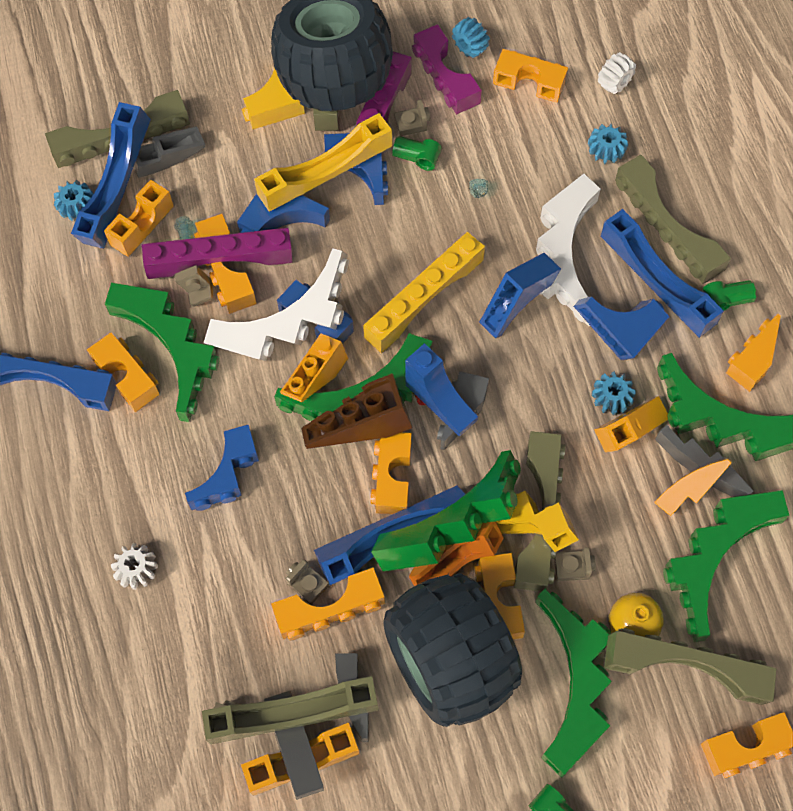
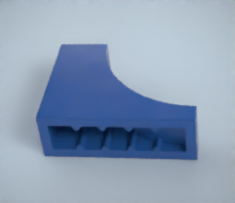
(298, 210)
(517, 290)
(623, 331)
(432, 386)

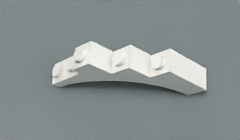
(562, 217)
(289, 325)

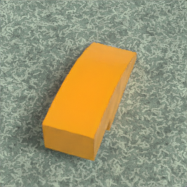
(692, 485)

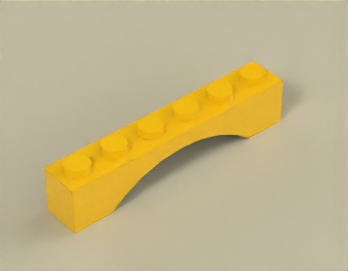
(287, 183)
(397, 314)

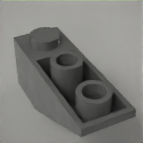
(473, 392)

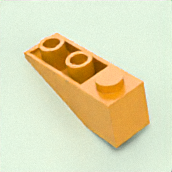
(757, 357)
(316, 368)
(631, 425)

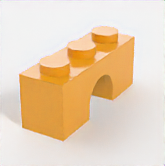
(516, 66)
(152, 206)
(137, 386)
(390, 494)
(494, 574)
(726, 755)

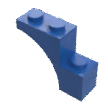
(369, 171)
(223, 484)

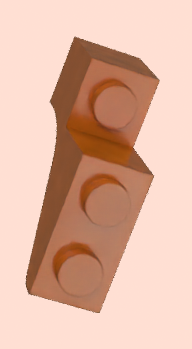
(459, 554)

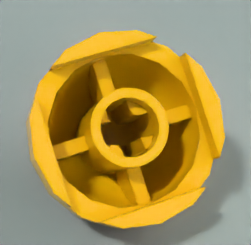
(637, 613)

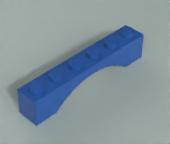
(127, 135)
(689, 304)
(92, 388)
(354, 550)

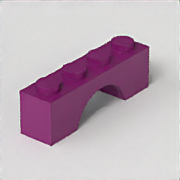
(397, 80)
(459, 90)

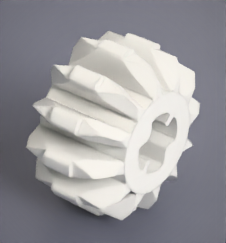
(616, 73)
(129, 576)

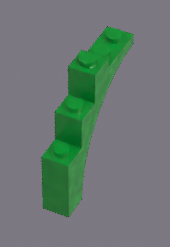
(154, 312)
(330, 401)
(725, 425)
(458, 523)
(694, 573)
(582, 646)

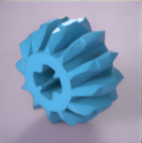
(470, 37)
(607, 143)
(72, 199)
(608, 385)

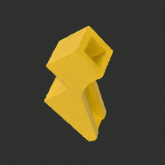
(551, 523)

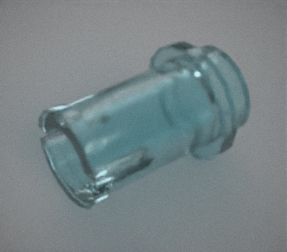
(184, 227)

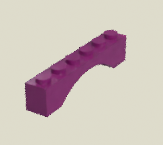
(261, 247)

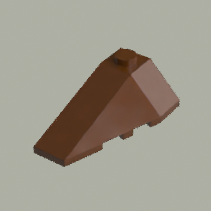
(368, 416)

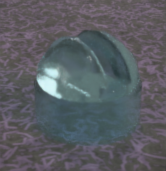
(478, 187)

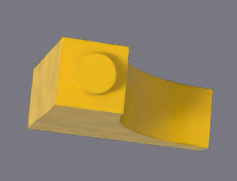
(270, 104)

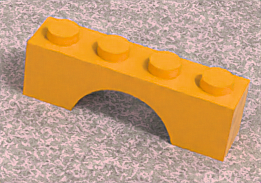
(234, 287)
(297, 617)
(328, 749)

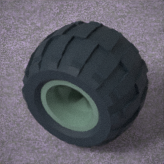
(331, 52)
(453, 649)

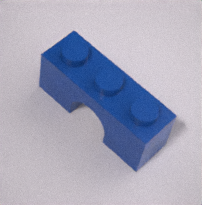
(295, 292)

